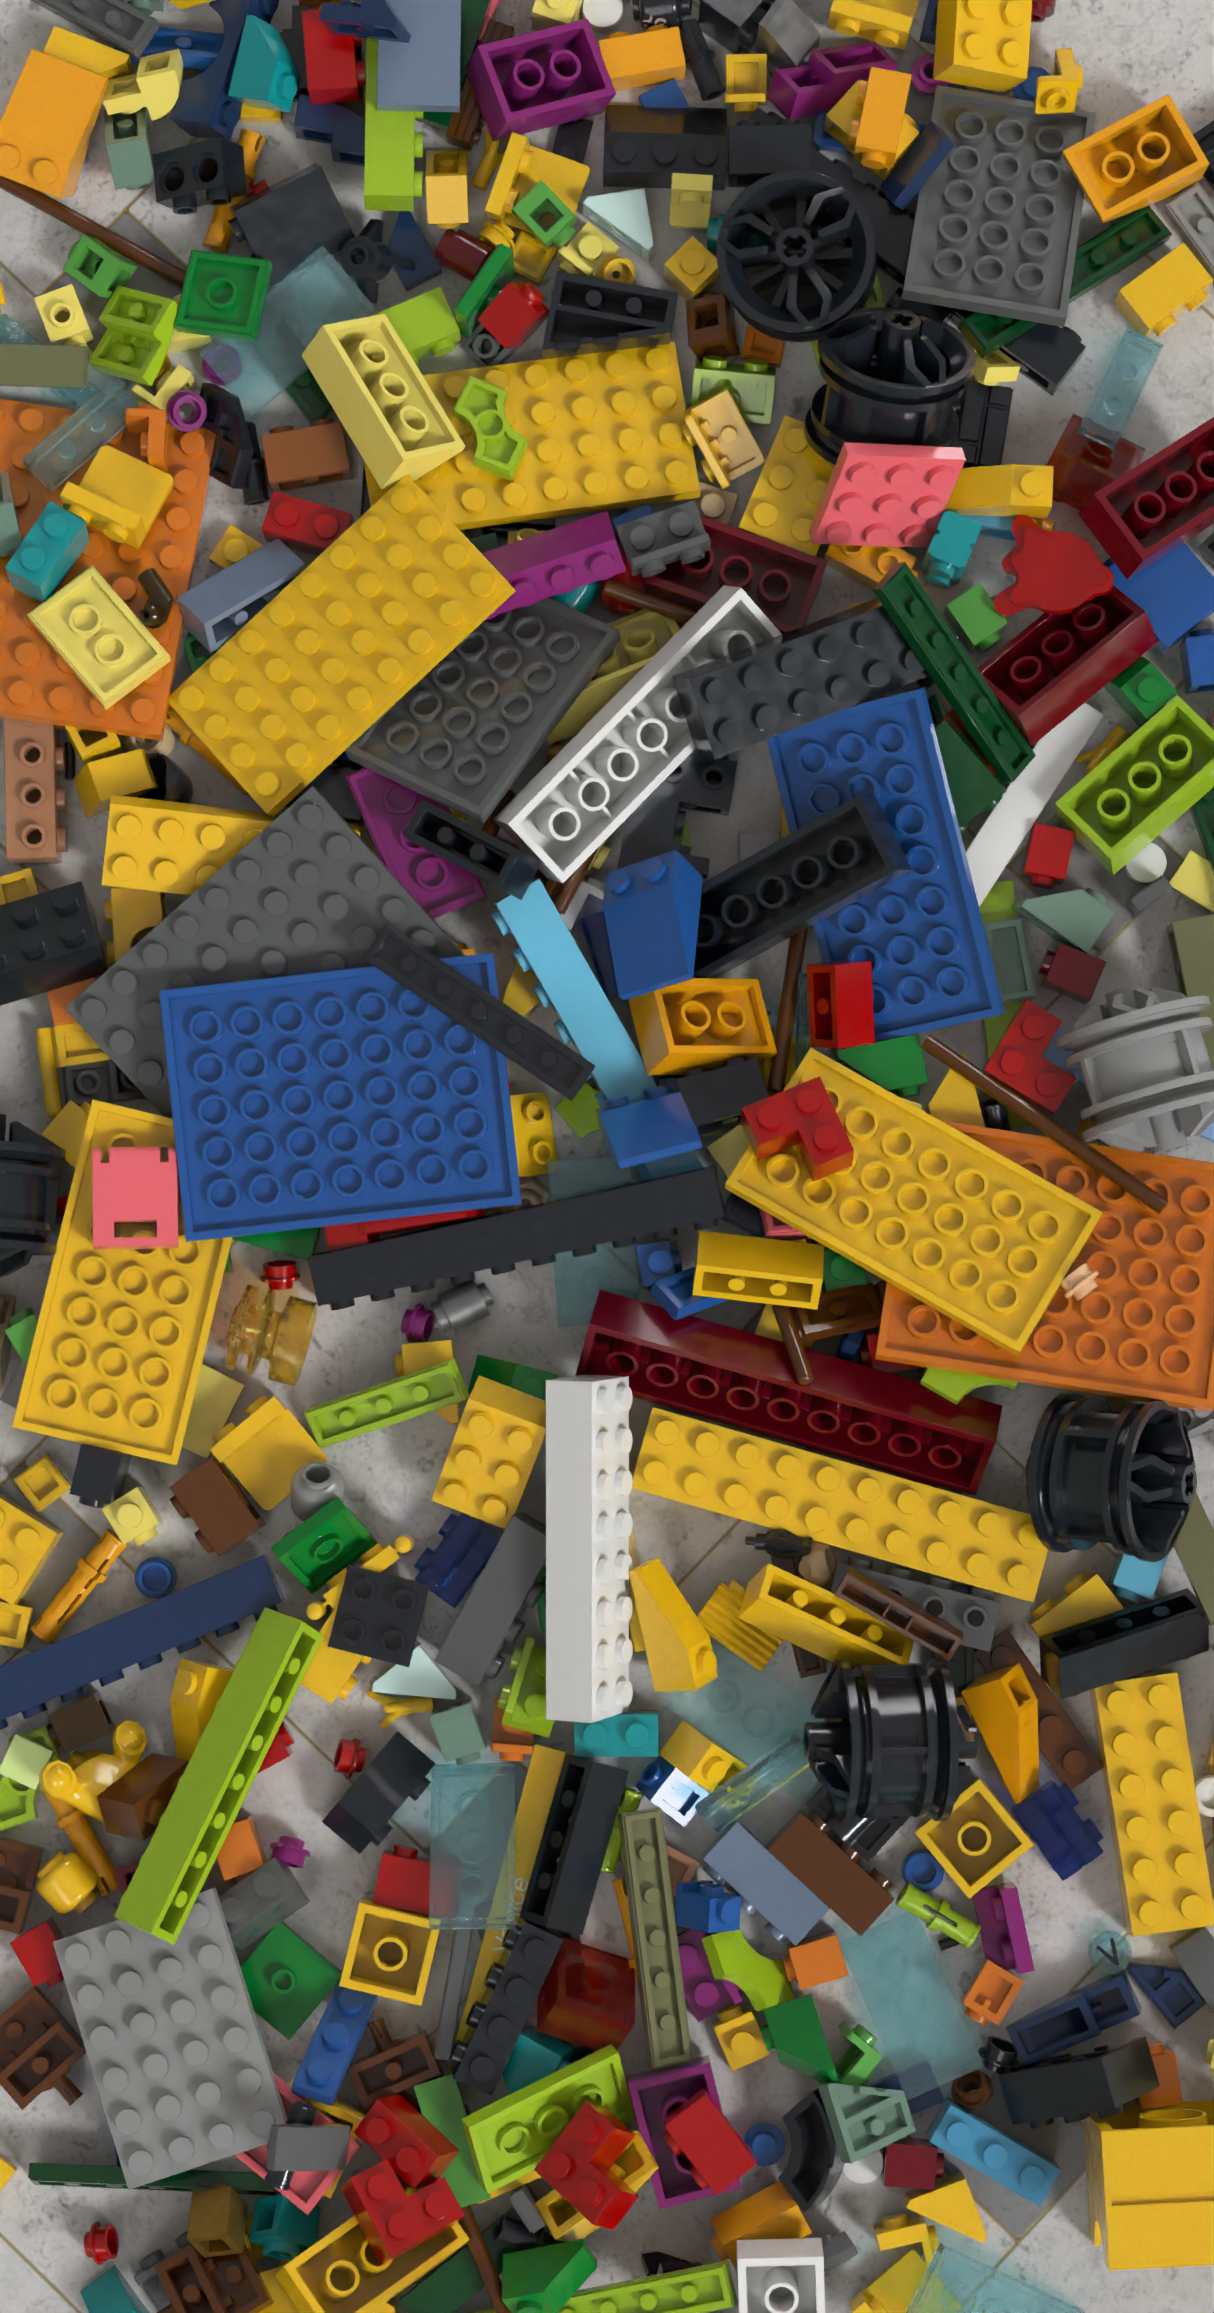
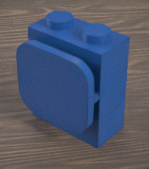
(1172, 591)

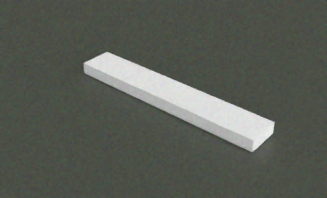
(1027, 798)

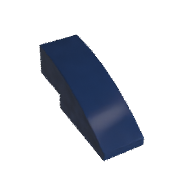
(333, 126)
(1074, 2018)

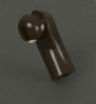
(159, 601)

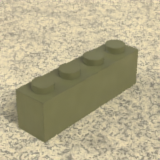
(1193, 961)

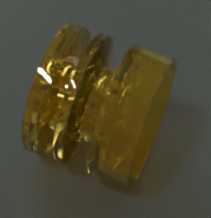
(271, 1335)

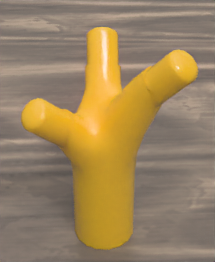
(488, 163)
(1104, 749)
(400, 1706)

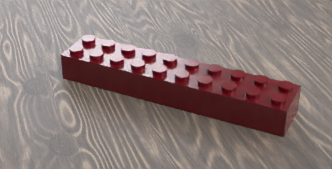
(754, 1387)

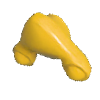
(93, 1771)

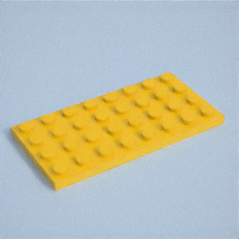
(596, 433)
(340, 645)
(927, 1209)
(120, 1325)

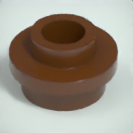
(968, 2082)

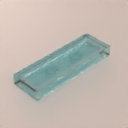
(1120, 388)
(80, 436)
(754, 1783)

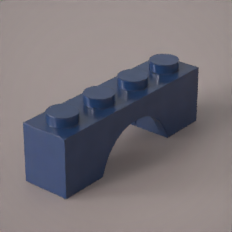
(203, 101)

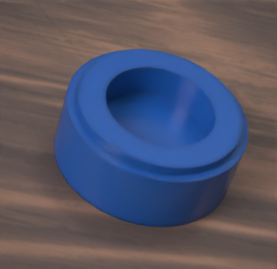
(922, 1870)

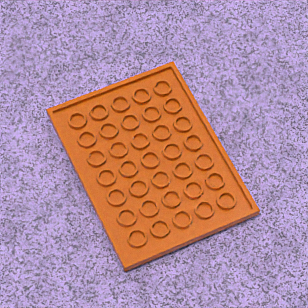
(32, 675)
(1132, 1336)

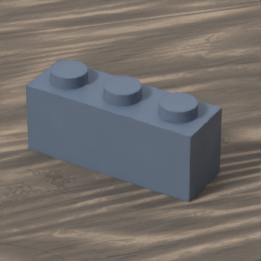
(236, 594)
(763, 1883)

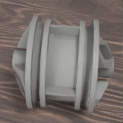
(1144, 1068)

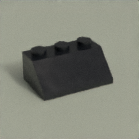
(654, 142)

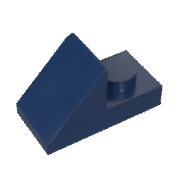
(369, 20)

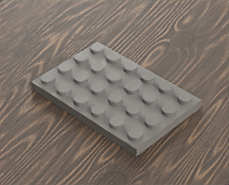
(171, 2043)

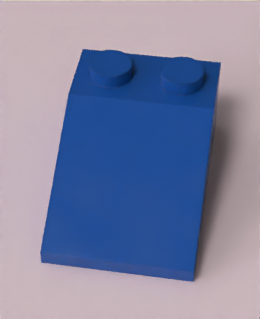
(652, 922)
(647, 1127)

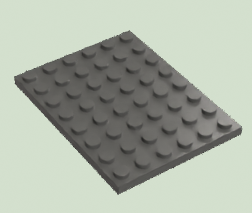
(285, 905)

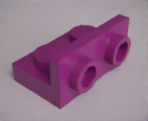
(1003, 1927)
(700, 1988)

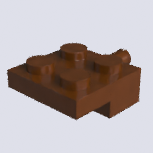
(17, 1882)
(37, 2050)
(394, 2067)
(213, 2283)

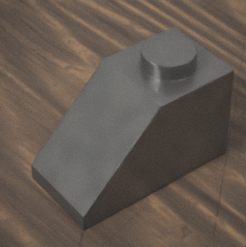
(786, 35)

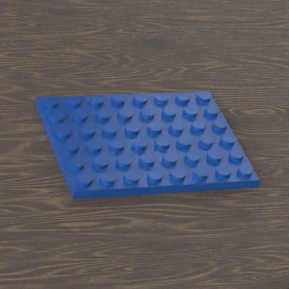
(333, 1103)

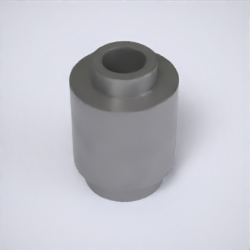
(462, 1305)

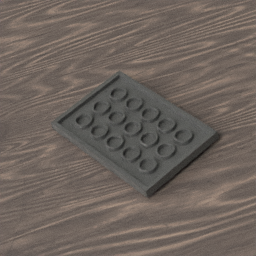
(999, 210)
(487, 706)

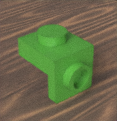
(858, 2062)

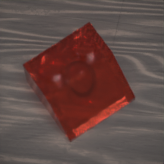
(1086, 465)
(587, 1997)

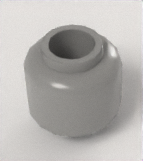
(314, 1487)

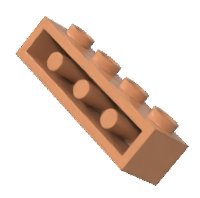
(34, 793)

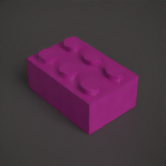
(540, 79)
(656, 2096)

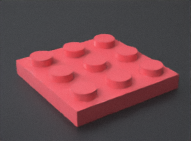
(886, 495)

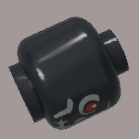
(661, 12)

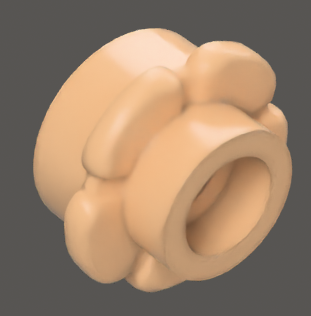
(1079, 1282)

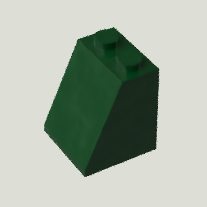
(969, 774)

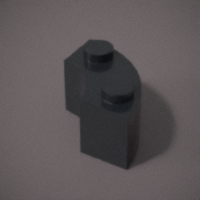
(379, 1792)
(814, 2157)

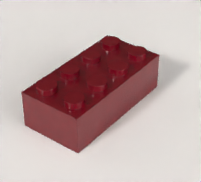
(1156, 503)
(772, 575)
(1066, 660)

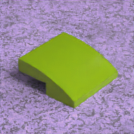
(136, 335)

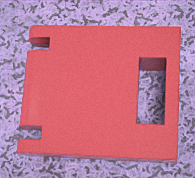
(135, 1189)

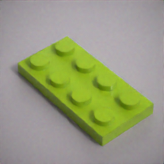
(520, 2128)

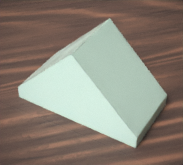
(623, 217)
(420, 1679)

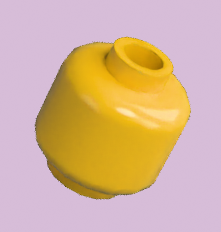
(67, 1883)

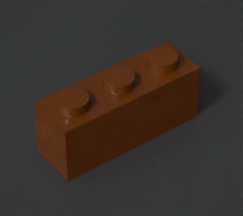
(831, 1870)

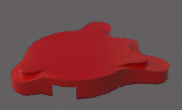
(1051, 571)

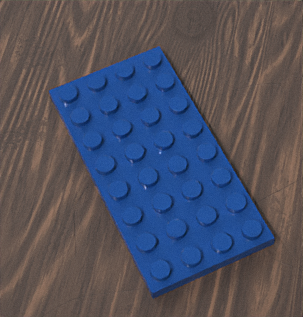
(927, 924)

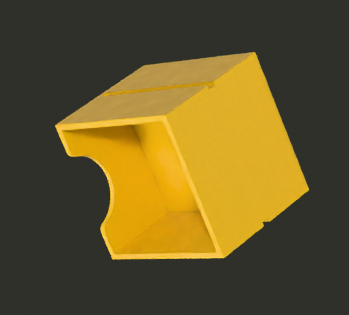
(1152, 2185)

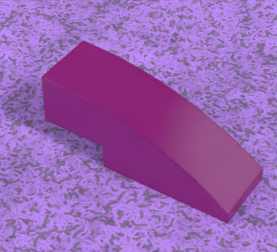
(826, 78)

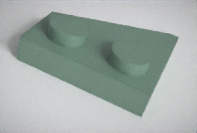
(865, 2118)

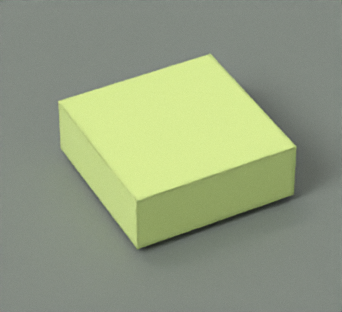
(25, 1761)

